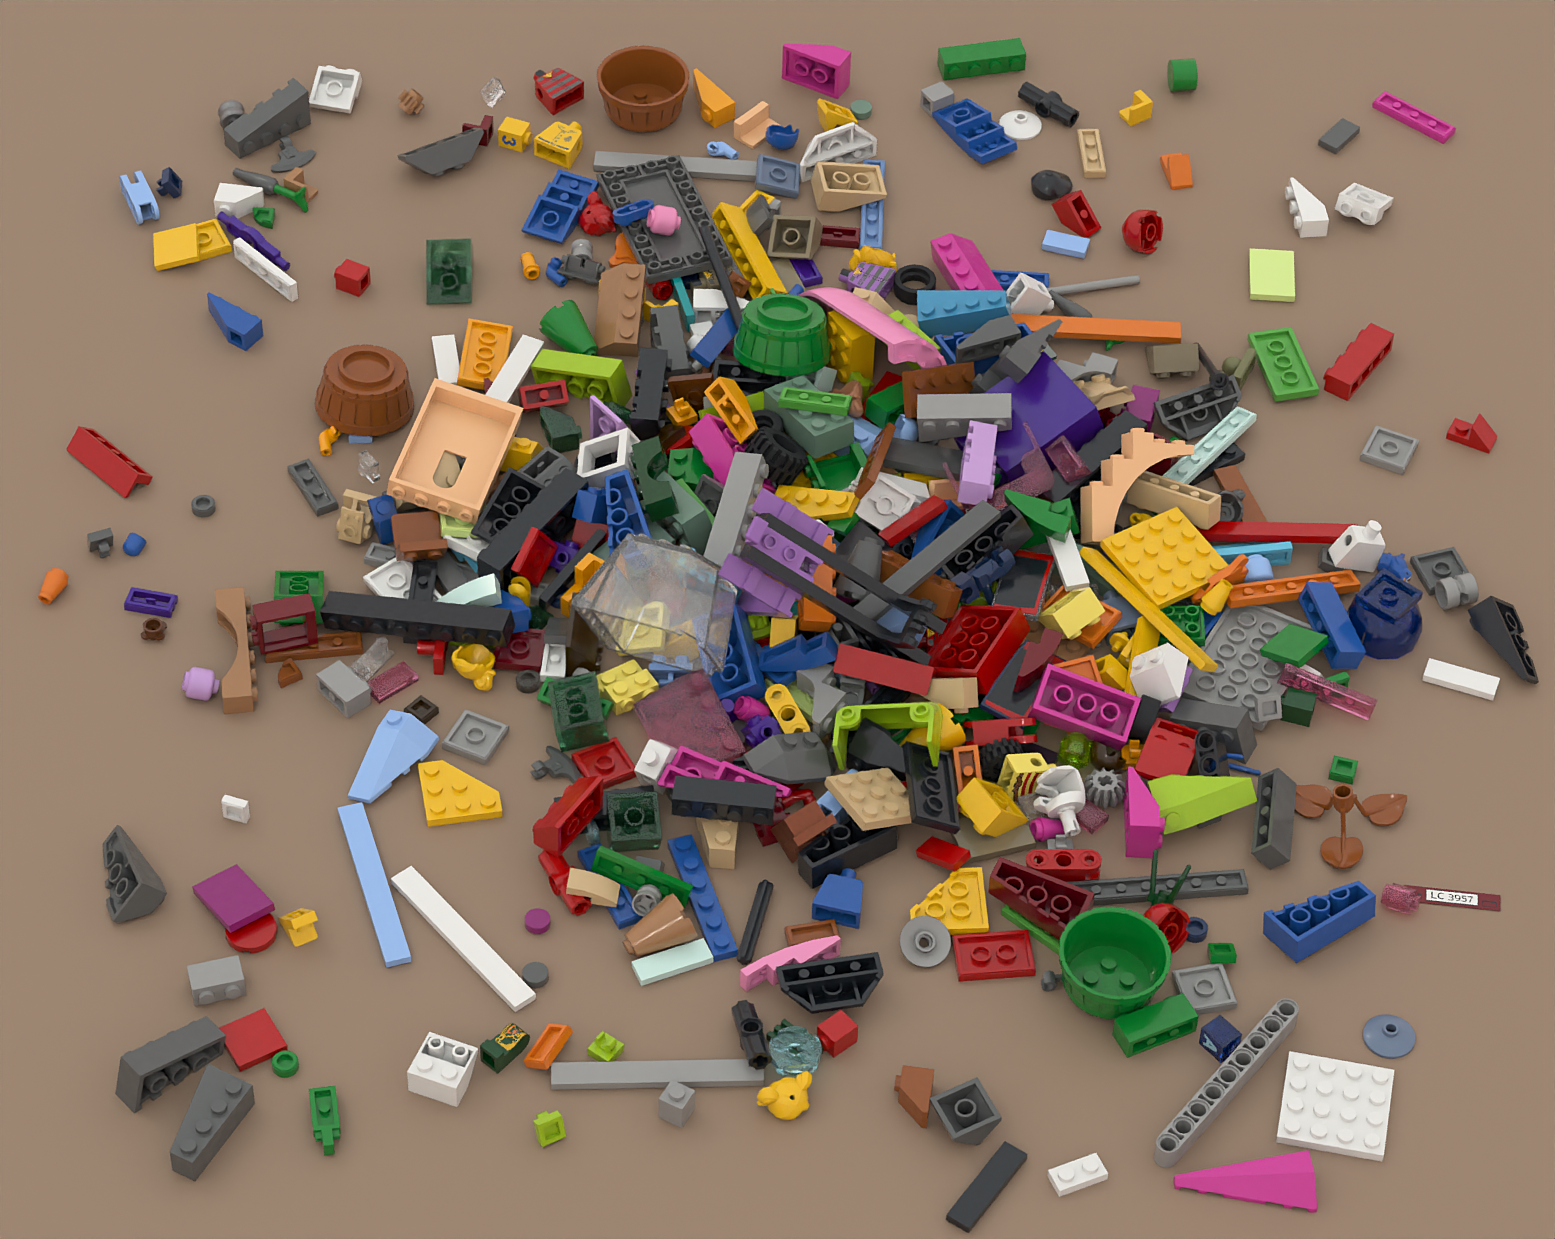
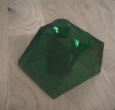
(633, 821)

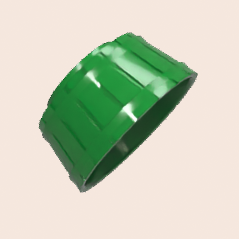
(783, 336)
(1112, 961)

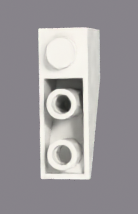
(1308, 211)

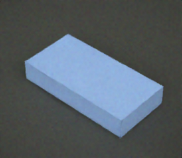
(1065, 244)

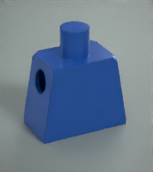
(839, 899)

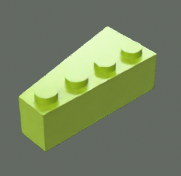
(584, 375)

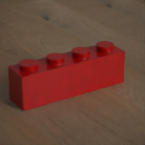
(1358, 361)

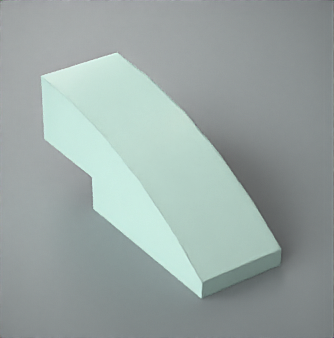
(478, 592)

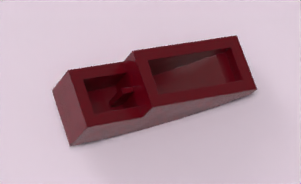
(1037, 658)

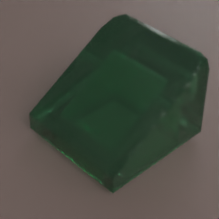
(539, 617)

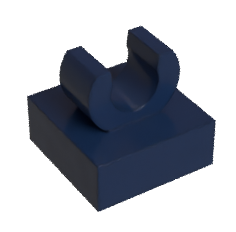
(169, 183)

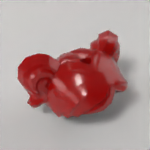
(597, 217)

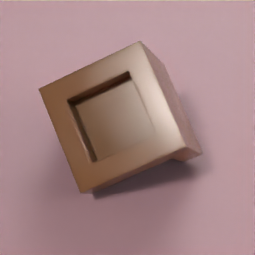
(295, 181)

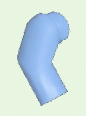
(722, 149)

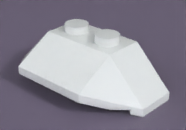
(839, 145)

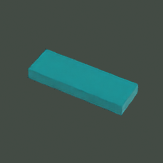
(685, 308)

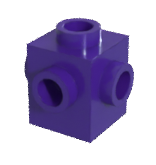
(564, 554)
(756, 726)

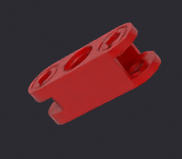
(988, 730)
(1066, 864)

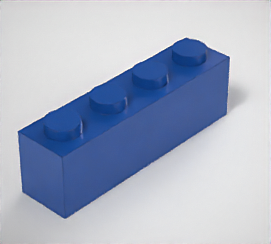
(1330, 618)

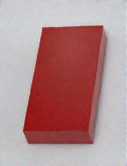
(943, 853)

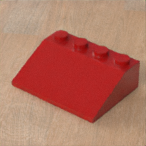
(979, 643)

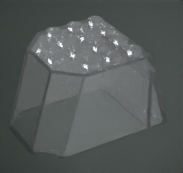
(660, 605)

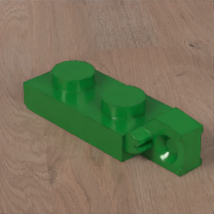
(325, 1116)

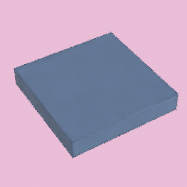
(777, 176)

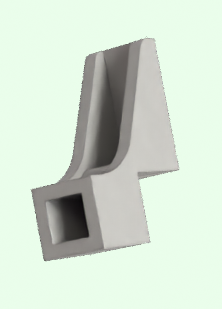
(1096, 365)
(820, 685)

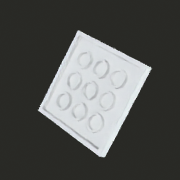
(1335, 1106)

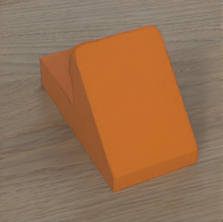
(1177, 170)

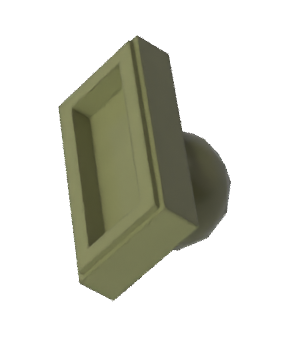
(1240, 368)

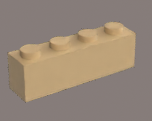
(1162, 494)

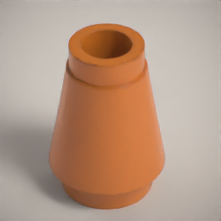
(53, 584)

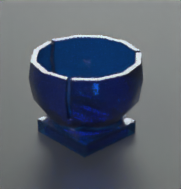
(1387, 616)

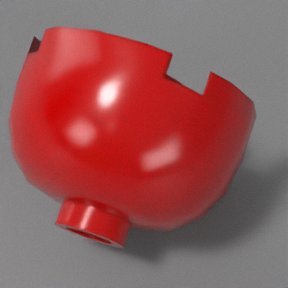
(1142, 231)
(1171, 922)

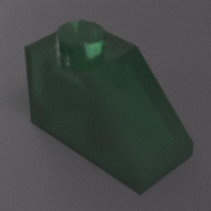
(559, 430)

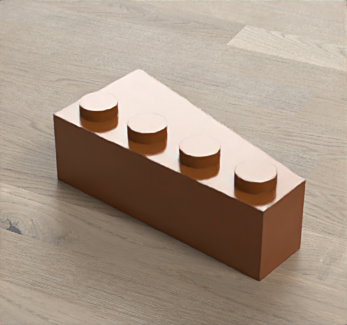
(936, 589)

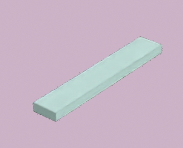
(1212, 445)

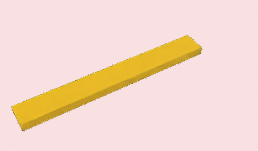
(1148, 609)

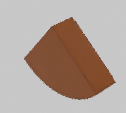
(289, 673)

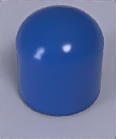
(134, 544)

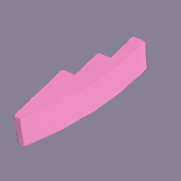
(805, 952)

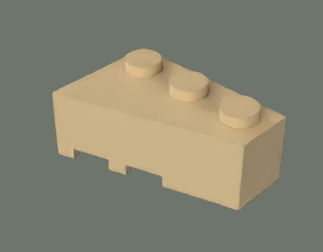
(444, 477)
(719, 841)

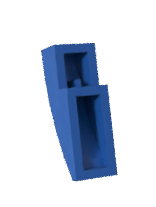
(799, 654)

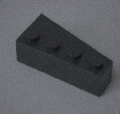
(650, 392)
(1008, 531)
(843, 848)

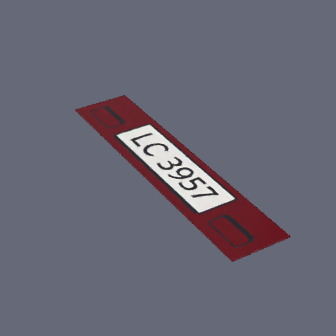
(1458, 898)

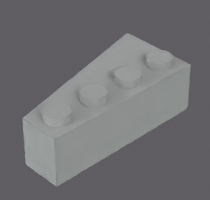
(949, 414)

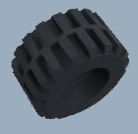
(781, 454)

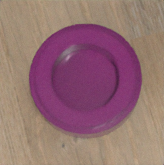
(537, 921)

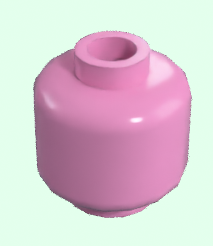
(663, 220)

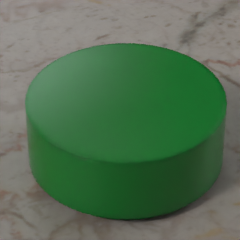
(285, 1064)

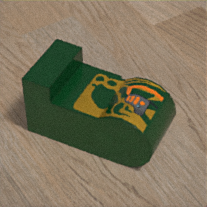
(504, 1047)

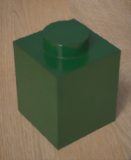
(1298, 706)

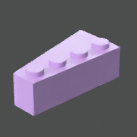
(978, 464)

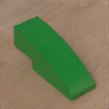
(1039, 515)

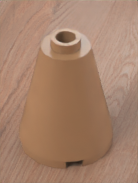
(660, 928)

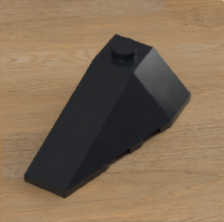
(875, 750)

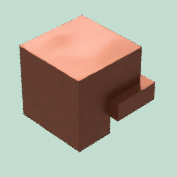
(801, 829)

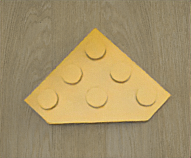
(455, 796)
(957, 903)

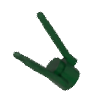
(1164, 896)

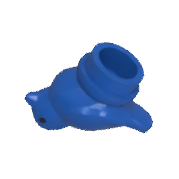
(1395, 565)

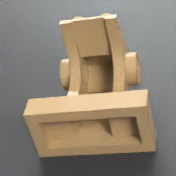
(355, 520)

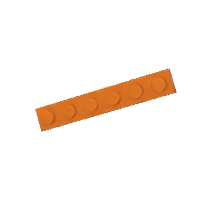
(1288, 588)

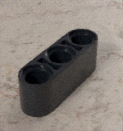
(1215, 752)

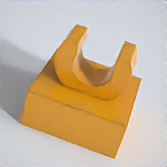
(681, 413)
(1131, 753)

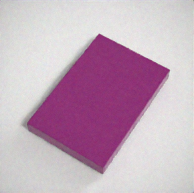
(233, 898)

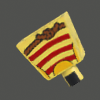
(1021, 773)

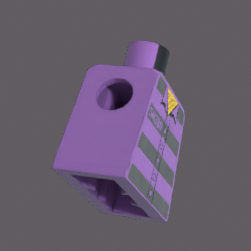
(869, 277)

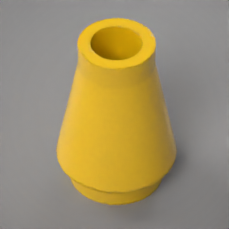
(1215, 599)

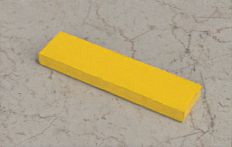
(1145, 639)

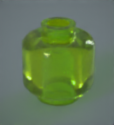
(1074, 750)

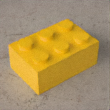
(850, 347)

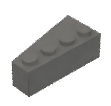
(270, 120)
(210, 1120)

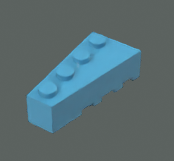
(959, 310)

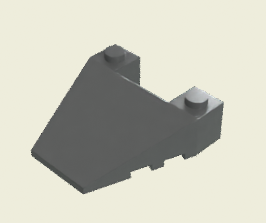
(1015, 360)

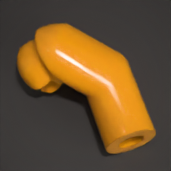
(327, 438)

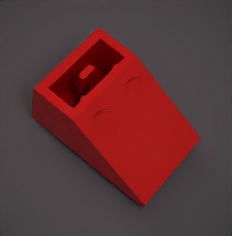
(1167, 751)

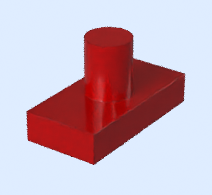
(436, 648)

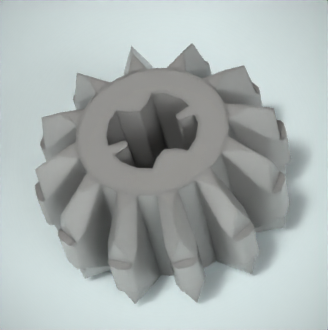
(1104, 788)

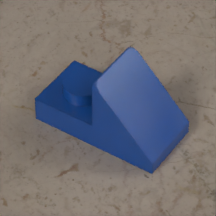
(382, 510)

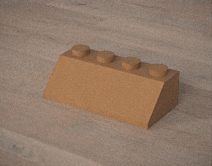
(620, 310)

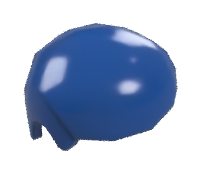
(781, 137)

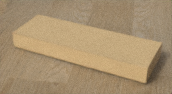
(1091, 153)

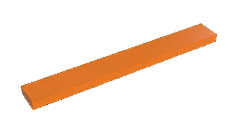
(1106, 328)

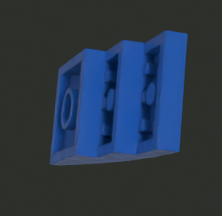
(974, 131)
(559, 207)

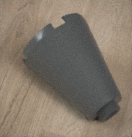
(866, 557)

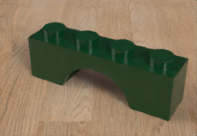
(657, 495)

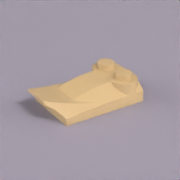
(1104, 394)

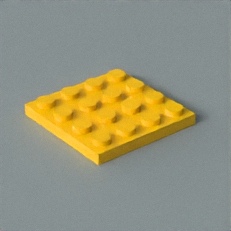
(1164, 557)

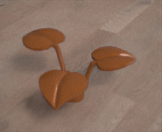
(1343, 851)

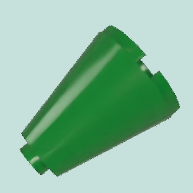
(568, 329)

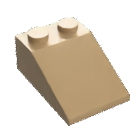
(846, 185)

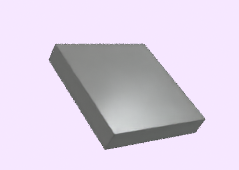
(1389, 450)
(475, 737)
(1205, 988)

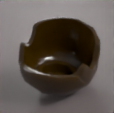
(1099, 758)

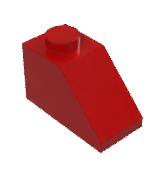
(1076, 214)

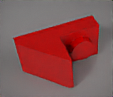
(1475, 435)

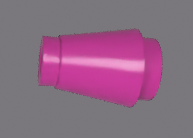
(1046, 828)

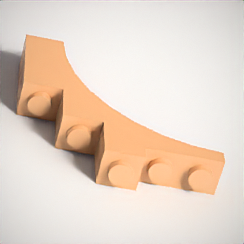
(1102, 498)

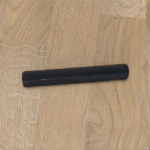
(755, 922)

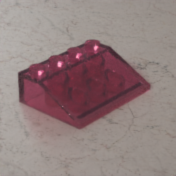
(691, 717)

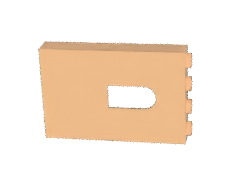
(463, 425)

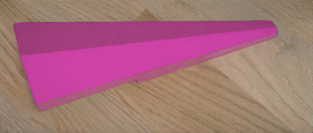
(693, 764)
(1275, 1179)

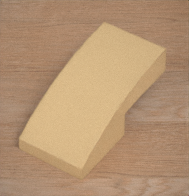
(589, 884)

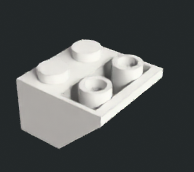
(442, 1069)

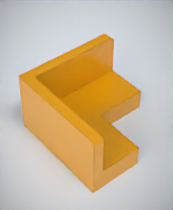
(583, 572)

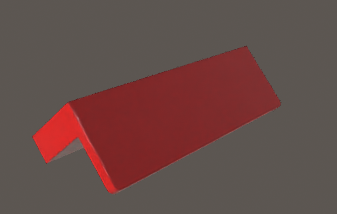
(107, 461)
(884, 669)

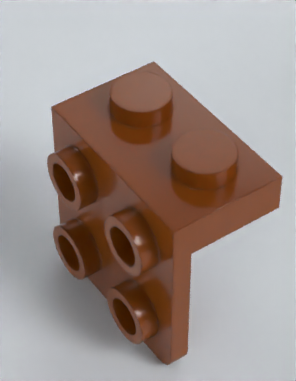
(417, 536)

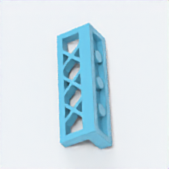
(1276, 553)

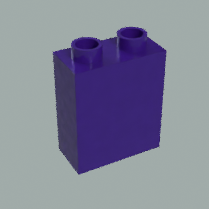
(1050, 407)

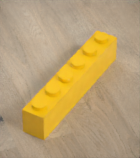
(746, 250)

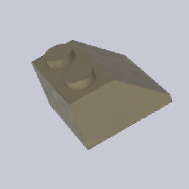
(794, 237)
(1173, 358)

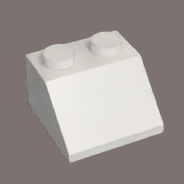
(1159, 673)

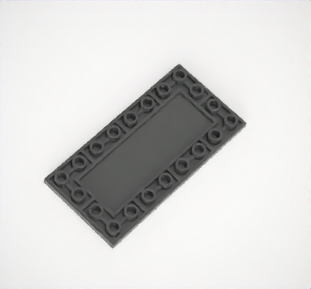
(668, 185)

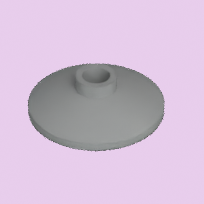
(933, 932)

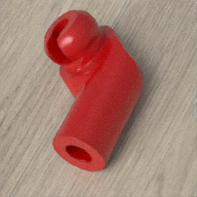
(797, 795)

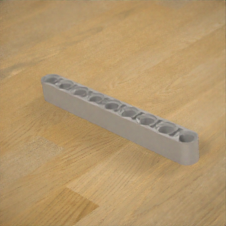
(1225, 1083)

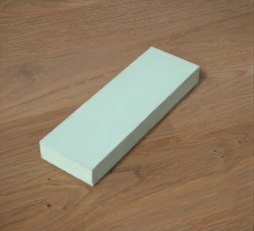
(672, 962)

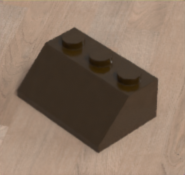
(581, 645)

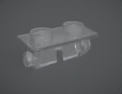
(372, 659)

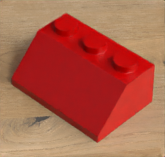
(569, 815)

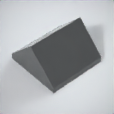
(967, 1112)

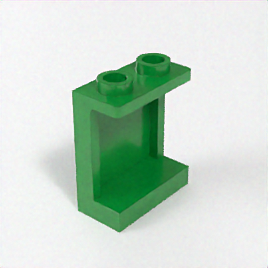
(835, 472)

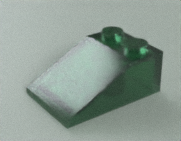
(449, 271)
(578, 711)

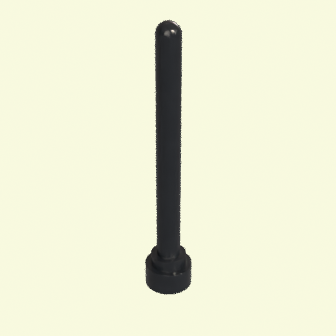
(1217, 378)

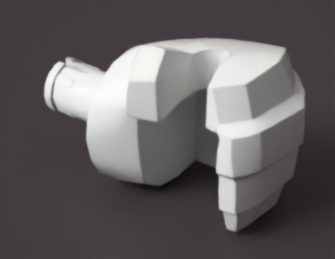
(1065, 795)

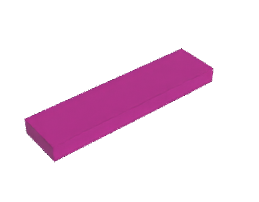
(1414, 117)

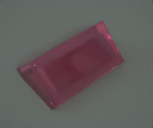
(1067, 459)

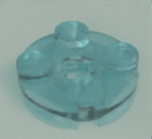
(795, 1064)

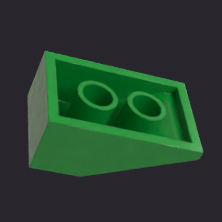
(688, 465)
(299, 583)

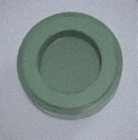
(861, 109)

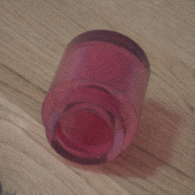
(1400, 898)

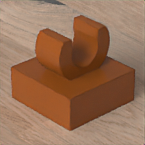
(739, 284)

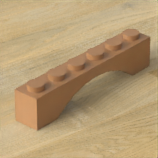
(237, 683)

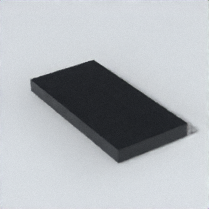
(931, 789)

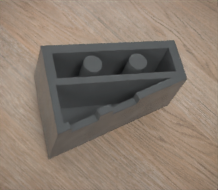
(1230, 721)

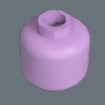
(200, 683)

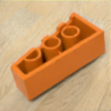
(811, 616)

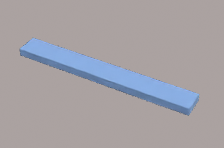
(374, 885)

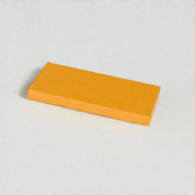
(483, 352)

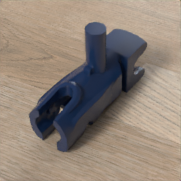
(983, 575)

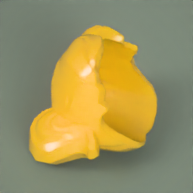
(873, 256)
(475, 663)
(778, 1095)

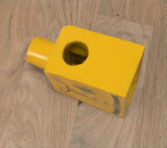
(559, 143)

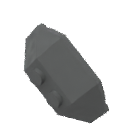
(445, 153)
(1198, 409)
(792, 758)

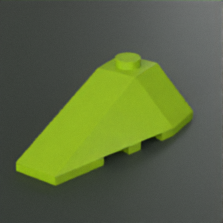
(1198, 798)

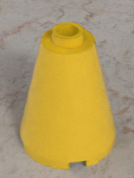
(951, 734)

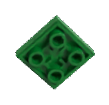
(1189, 620)
(1294, 645)

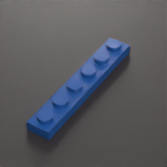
(703, 898)

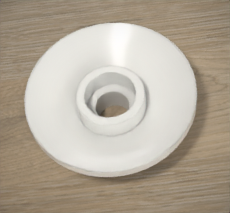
(1020, 125)

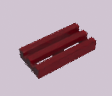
(840, 236)

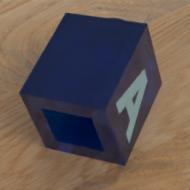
(1220, 1038)

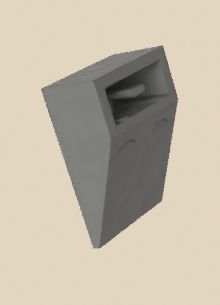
(546, 466)

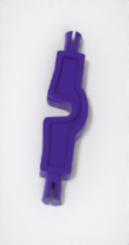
(251, 235)

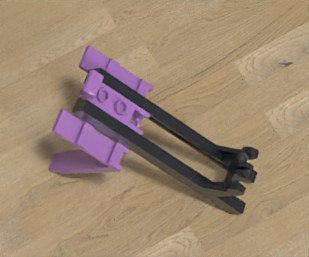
(789, 549)

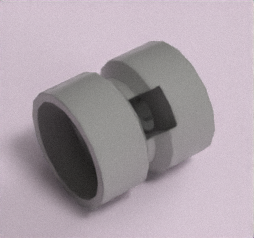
(1456, 591)

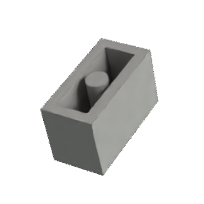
(344, 688)
(216, 980)

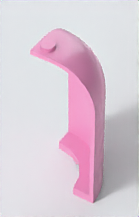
(902, 342)

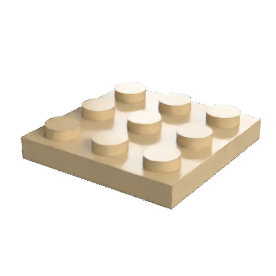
(871, 798)

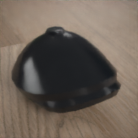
(1050, 184)

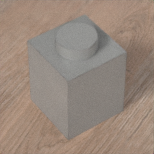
(936, 98)
(676, 1103)

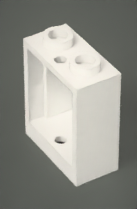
(616, 441)

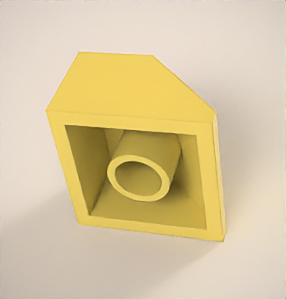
(1073, 613)

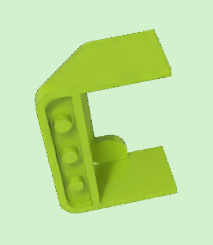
(890, 717)

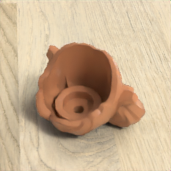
(854, 389)

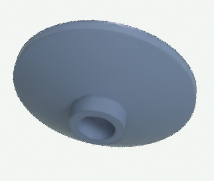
(1389, 1044)

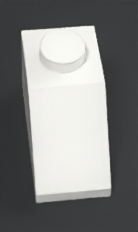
(237, 199)

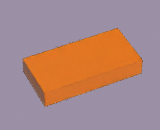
(548, 1046)

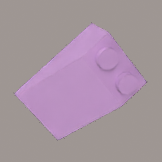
(603, 420)

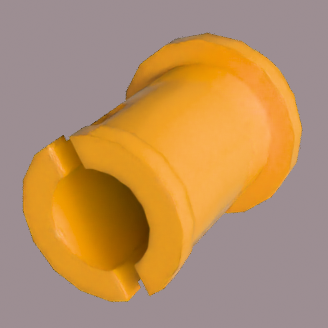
(531, 269)

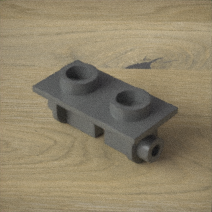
(573, 269)

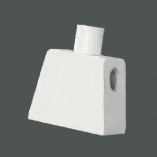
(1029, 296)
(1358, 547)
(653, 762)

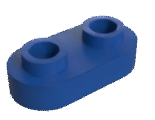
(627, 214)

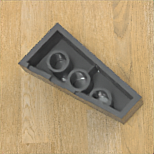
(167, 1061)

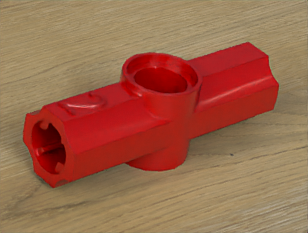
(558, 875)

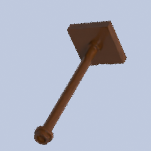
(692, 387)

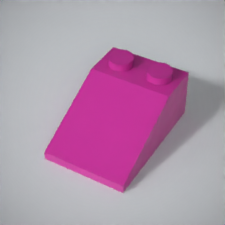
(817, 67)
(1141, 818)

